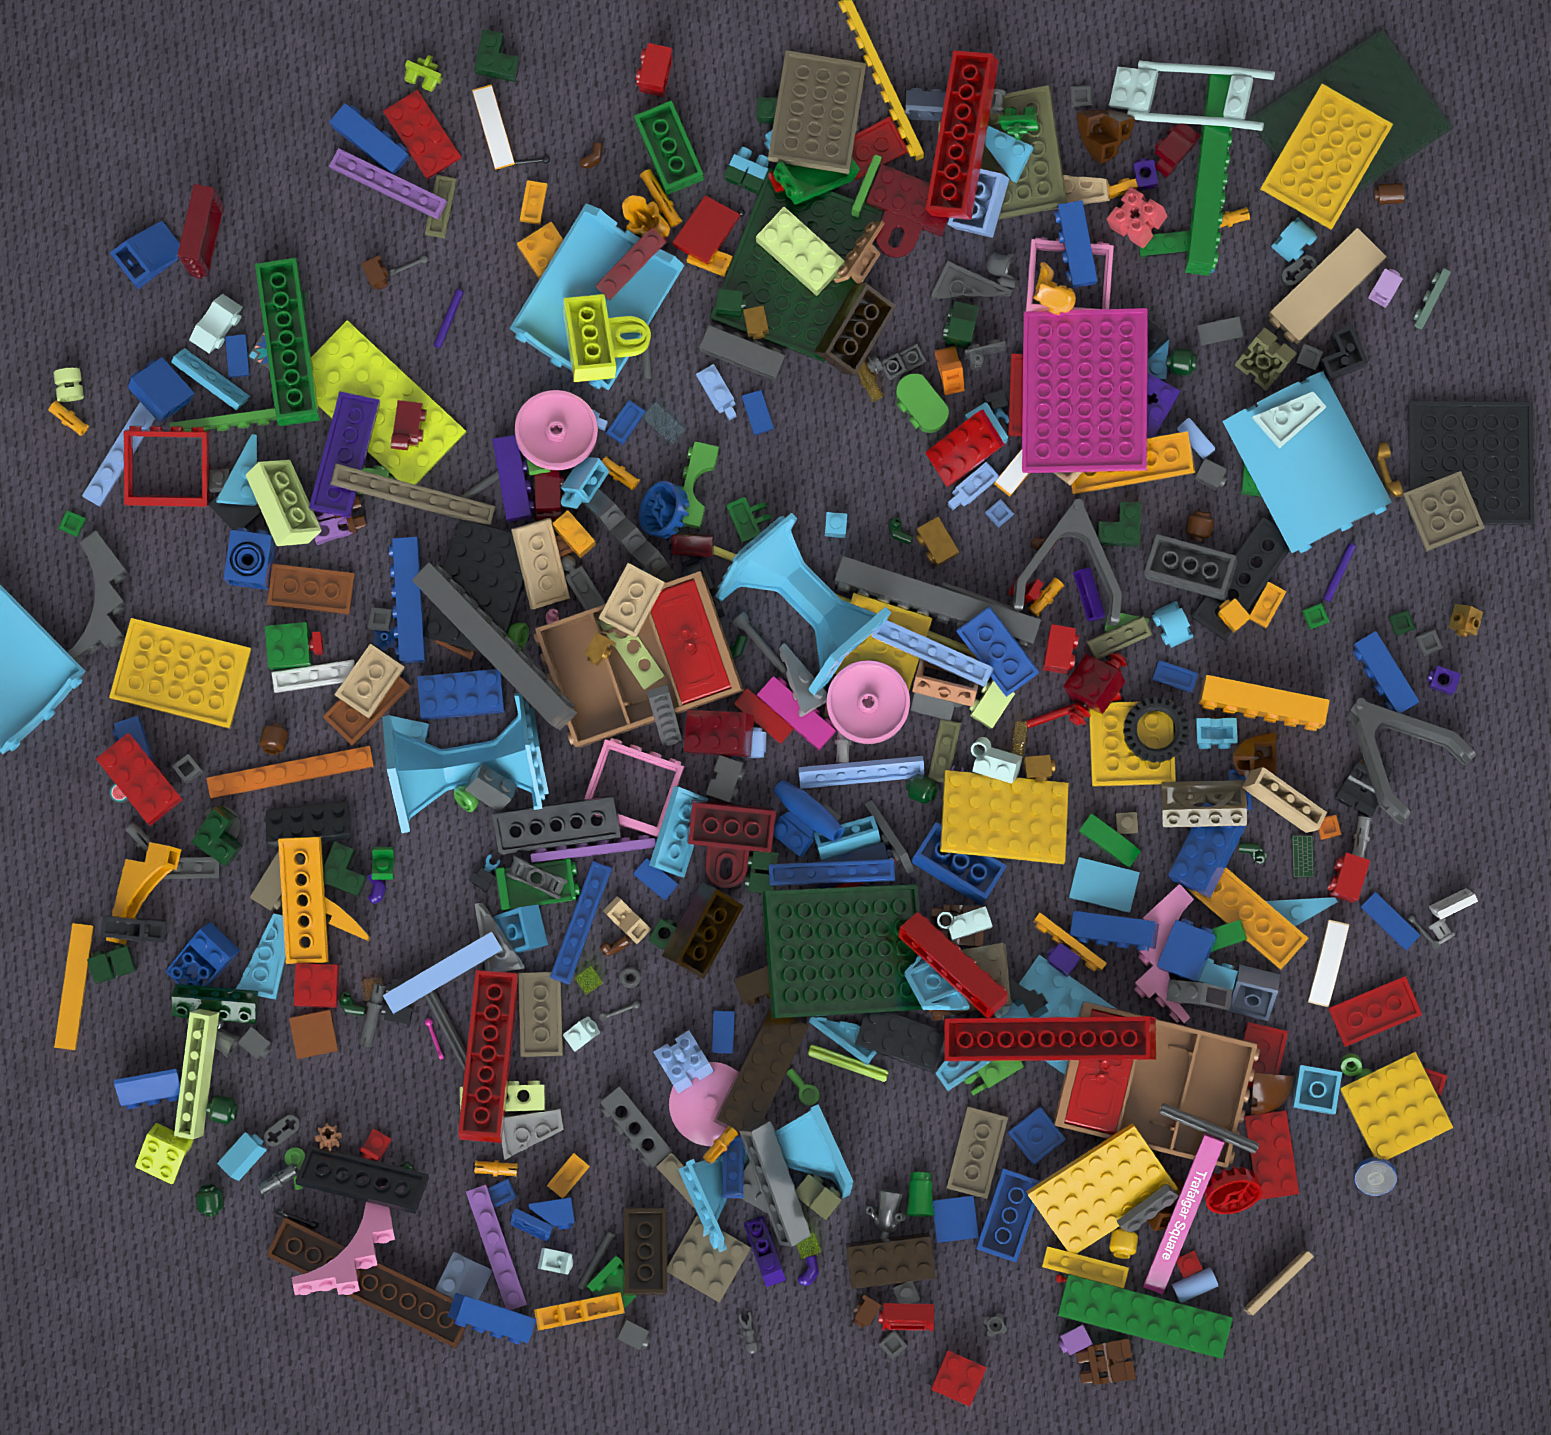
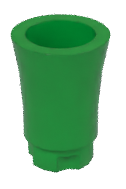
(920, 1195)

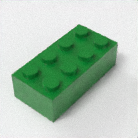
(668, 148)

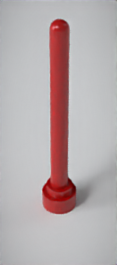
(1057, 713)

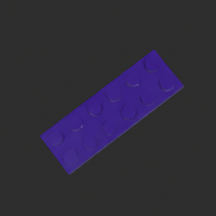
(347, 446)

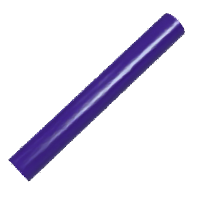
(448, 318)
(1339, 572)

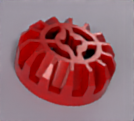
(1232, 1191)

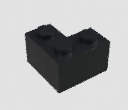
(1348, 355)

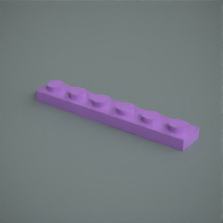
(388, 184)
(584, 849)
(496, 1247)

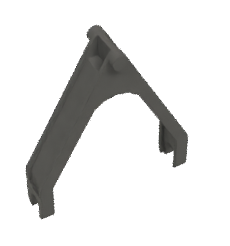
(1078, 525)
(1370, 718)

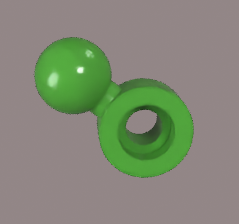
(1355, 1068)

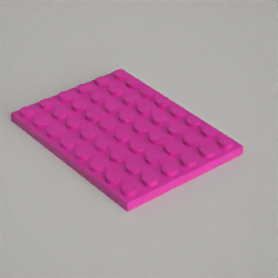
(1085, 391)

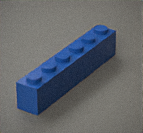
(408, 600)

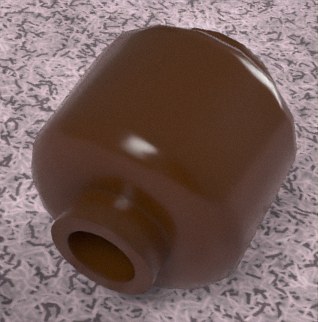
(1200, 525)
(273, 739)

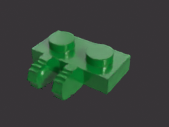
(744, 520)

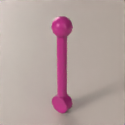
(429, 1022)

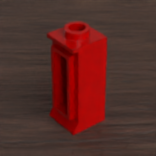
(907, 1316)

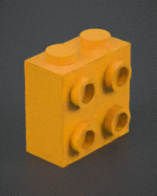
(540, 248)

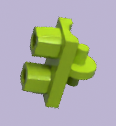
(431, 77)

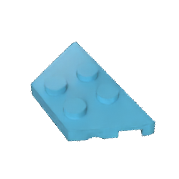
(932, 989)

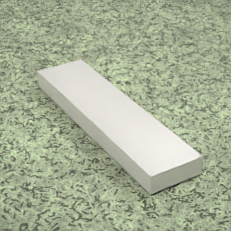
(311, 676)

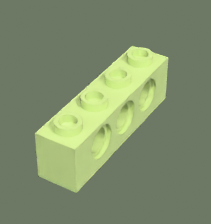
(645, 678)
(535, 1102)

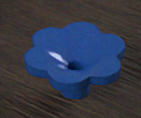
(388, 642)

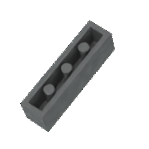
(742, 353)

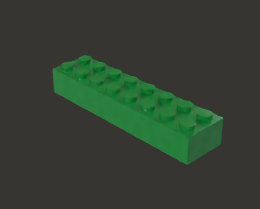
(287, 342)
(1144, 1316)

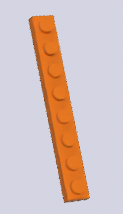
(290, 772)

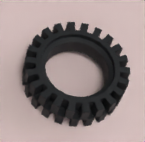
(1170, 709)

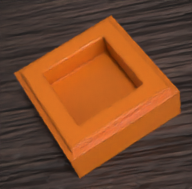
(1329, 827)

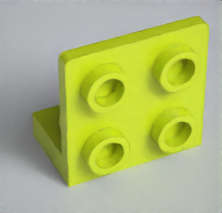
(163, 1153)

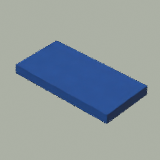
(998, 648)

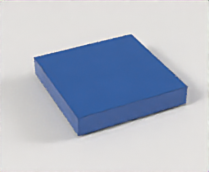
(1036, 1135)
(955, 1219)
(531, 1225)

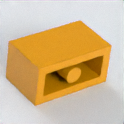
(574, 534)

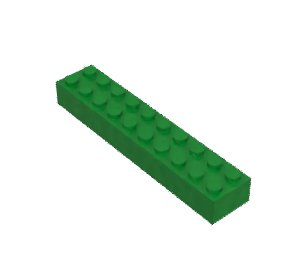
(1210, 182)

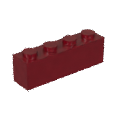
(631, 262)

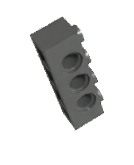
(660, 1149)

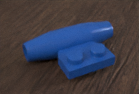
(804, 818)

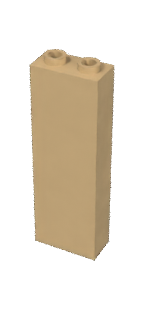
(1326, 287)

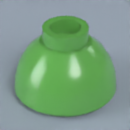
(519, 634)
(465, 799)

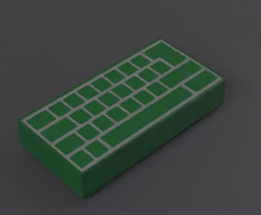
(1302, 857)

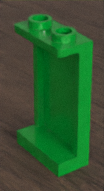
(805, 182)
(519, 894)

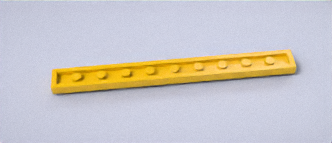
(880, 77)

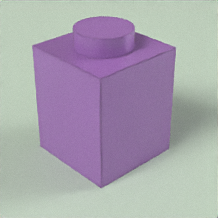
(1074, 1340)

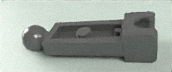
(581, 584)

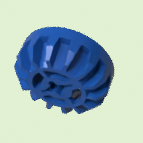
(658, 510)

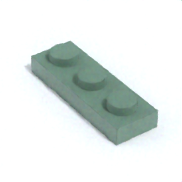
(1430, 298)

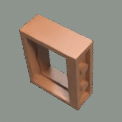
(943, 689)

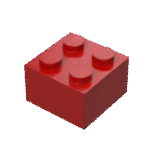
(655, 69)
(1059, 649)
(1349, 877)
(316, 985)
(958, 1378)

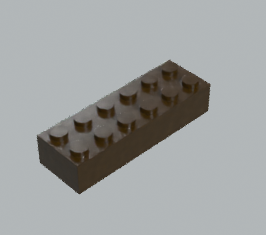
(761, 1072)

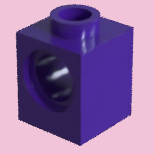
(1145, 183)
(1452, 680)
(1062, 959)

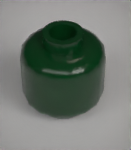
(1182, 361)
(922, 789)
(222, 1109)
(209, 1200)

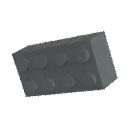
(1191, 567)

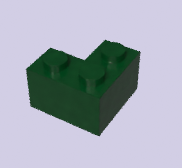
(491, 61)
(961, 326)
(1125, 531)
(213, 836)
(337, 872)

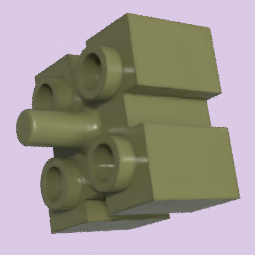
(1265, 359)

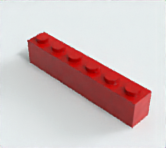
(953, 964)

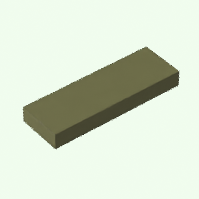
(444, 188)
(1119, 637)
(944, 749)

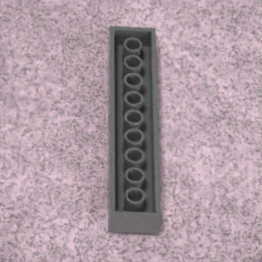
(928, 599)
(495, 645)

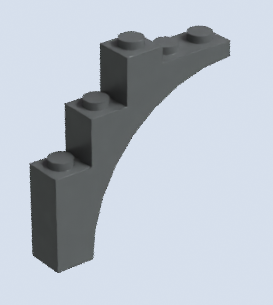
(629, 537)
(107, 601)

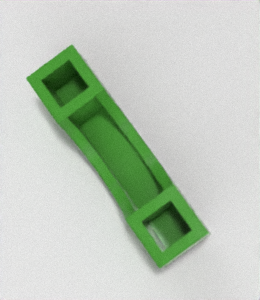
(702, 459)

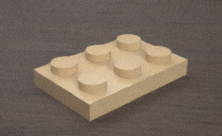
(632, 600)
(369, 681)

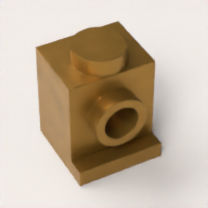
(599, 649)

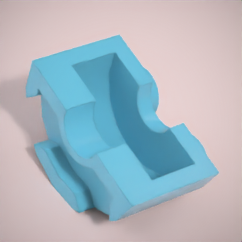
(1293, 239)
(1173, 623)
(1216, 732)

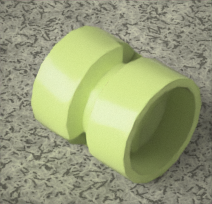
(68, 377)

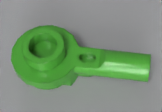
(807, 1093)
(295, 1156)

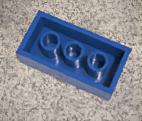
(461, 694)
(1205, 857)
(968, 874)
(1007, 1216)

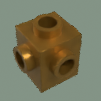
(1465, 620)

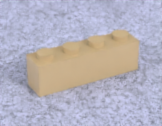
(1284, 800)

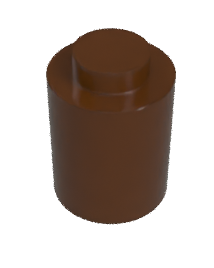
(1389, 193)

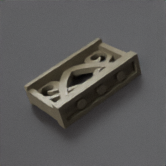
(1180, 797)

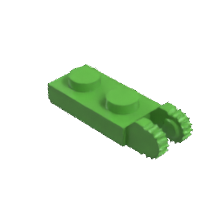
(994, 1073)

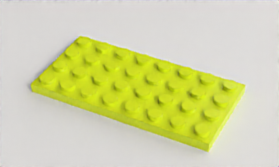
(357, 367)

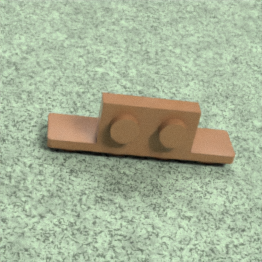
(862, 257)

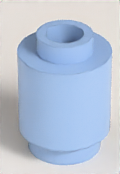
(758, 743)

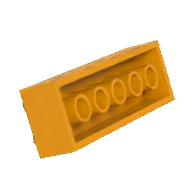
(1263, 702)

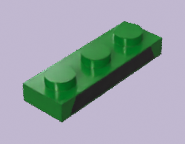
(1166, 244)

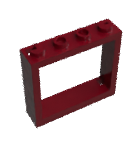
(200, 231)

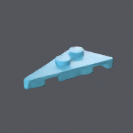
(1008, 151)
(237, 488)
(1299, 910)
(844, 1035)

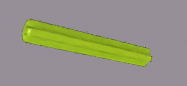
(847, 1062)

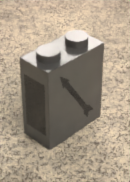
(1199, 995)

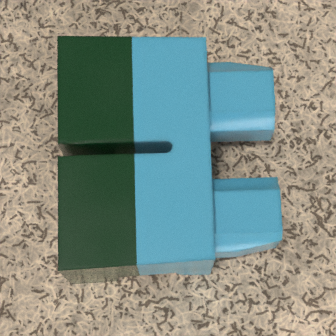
(740, 165)

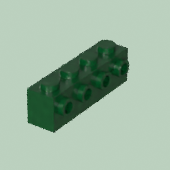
(231, 1004)

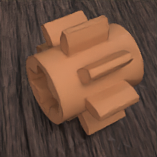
(328, 1143)

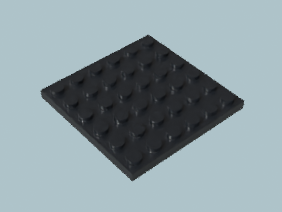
(1485, 443)

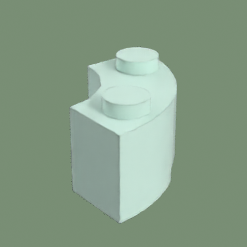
(215, 324)

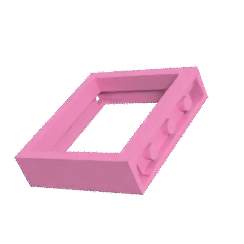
(1046, 245)
(653, 758)

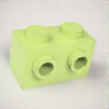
(990, 705)

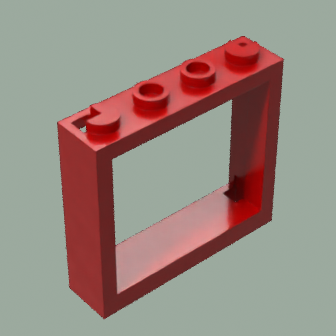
(165, 500)

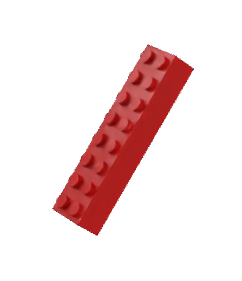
(962, 135)
(488, 1056)

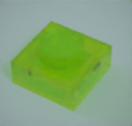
(588, 980)
(808, 1246)

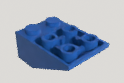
(147, 254)
(203, 958)

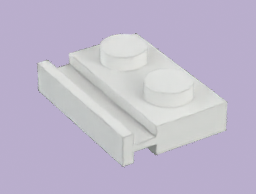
(1453, 903)

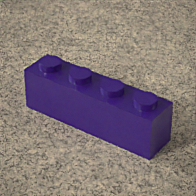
(512, 479)

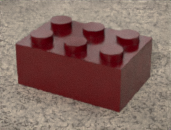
(718, 733)

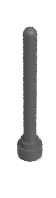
(742, 622)

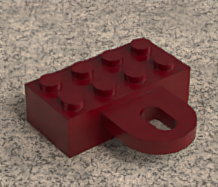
(904, 207)
(730, 833)

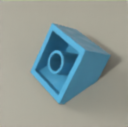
(523, 928)

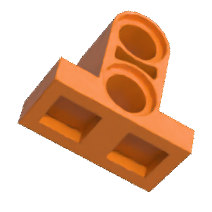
(950, 370)

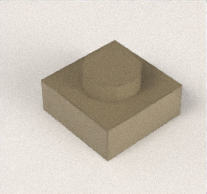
(1127, 823)

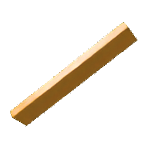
(74, 986)

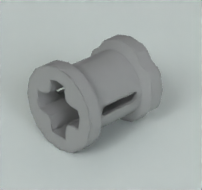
(1447, 933)

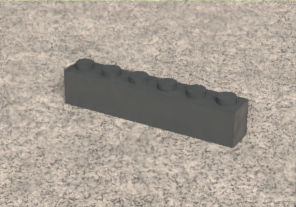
(775, 1183)

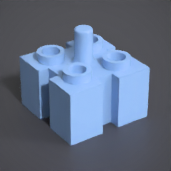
(683, 1061)

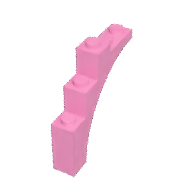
(1156, 980)
(360, 1253)

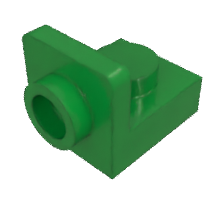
(383, 863)

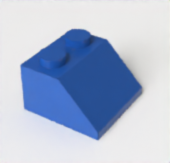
(556, 1212)

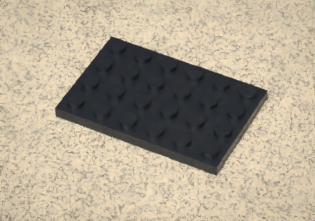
(489, 571)

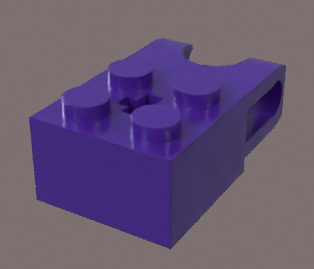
(1158, 411)

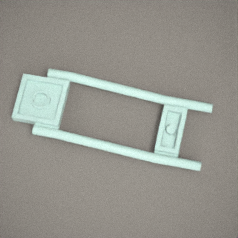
(1136, 87)

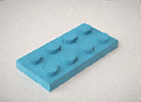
(671, 849)

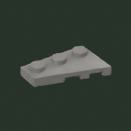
(528, 1129)

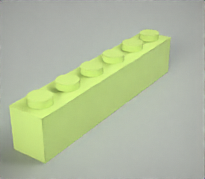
(196, 1074)

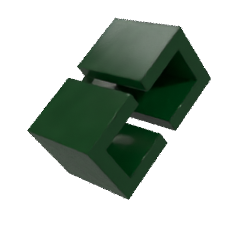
(760, 861)
(121, 960)

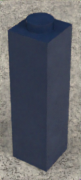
(873, 852)

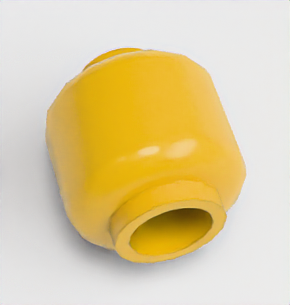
(1123, 1243)

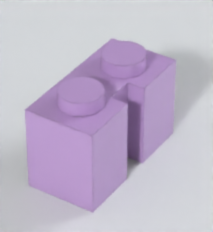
(1385, 287)

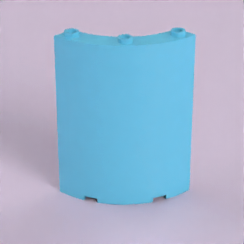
(578, 265)
(1318, 476)
(32, 673)

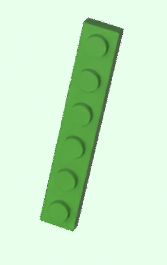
(222, 423)

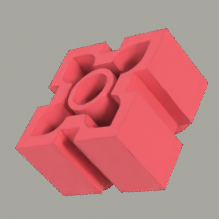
(1137, 217)

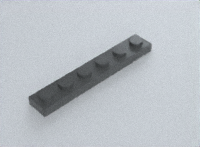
(664, 715)

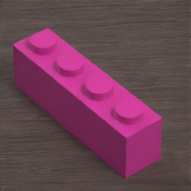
(810, 726)

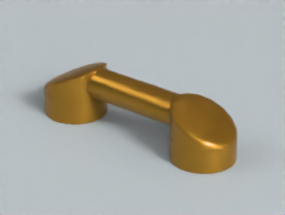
(1394, 487)

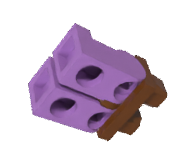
(338, 526)

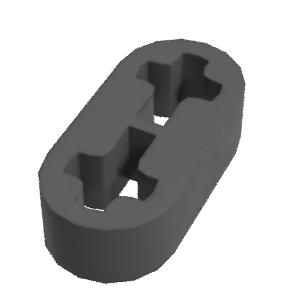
(1296, 267)
(279, 1127)

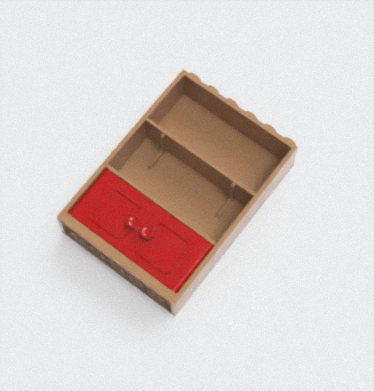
(679, 635)
(1191, 1072)

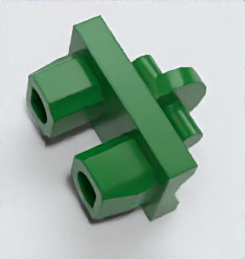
(1019, 124)

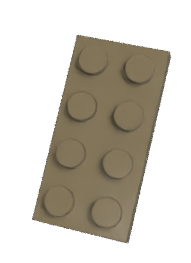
(540, 1015)
(977, 1152)

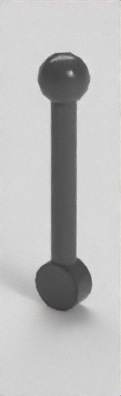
(424, 259)
(1412, 919)
(603, 1017)

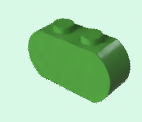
(921, 403)

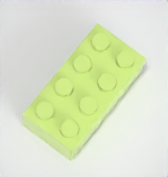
(800, 251)
(283, 502)

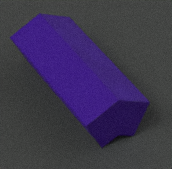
(1089, 594)

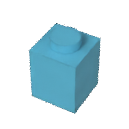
(835, 525)

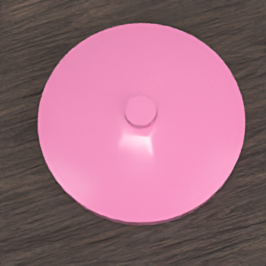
(556, 430)
(868, 702)
(698, 1105)

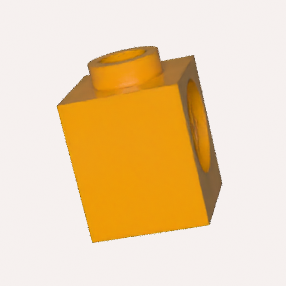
(1233, 614)

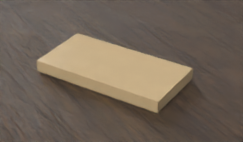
(540, 563)
(1278, 1282)

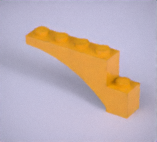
(140, 879)

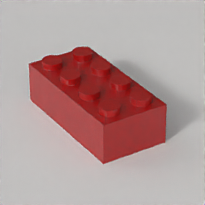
(139, 779)

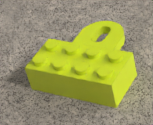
(596, 339)

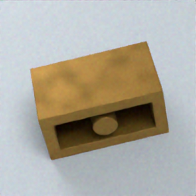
(937, 542)

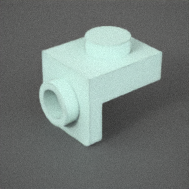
(581, 1033)
(555, 1261)

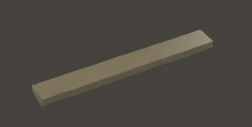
(412, 495)

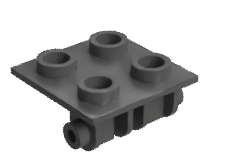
(975, 353)

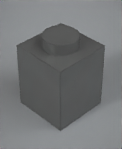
(1211, 474)
(188, 769)
(256, 1044)
(634, 1335)

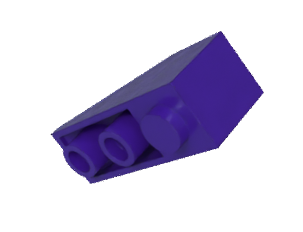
(764, 1251)

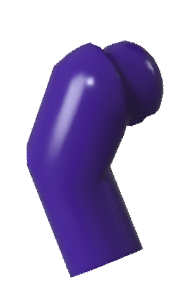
(378, 890)
(811, 1273)

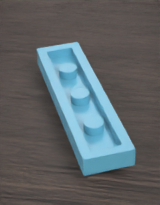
(210, 379)

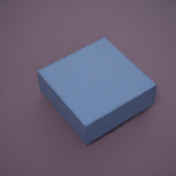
(999, 513)

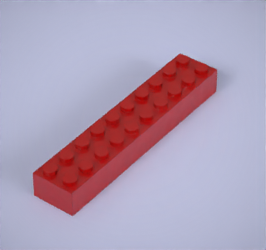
(1050, 1039)

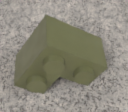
(817, 1196)

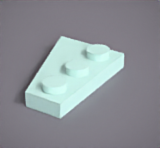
(1289, 418)

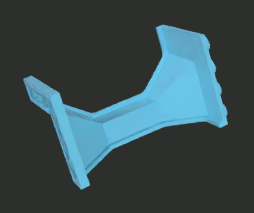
(776, 565)
(425, 772)
(805, 1147)

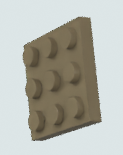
(1443, 511)
(994, 961)
(705, 1267)

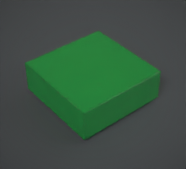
(72, 523)
(1315, 616)

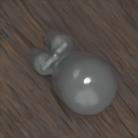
(1001, 266)

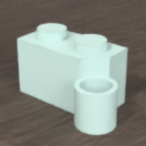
(995, 762)
(967, 923)

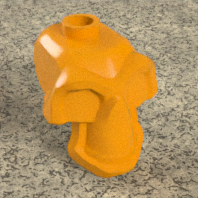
(643, 216)
(1050, 295)

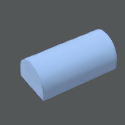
(1197, 438)
(1194, 1285)

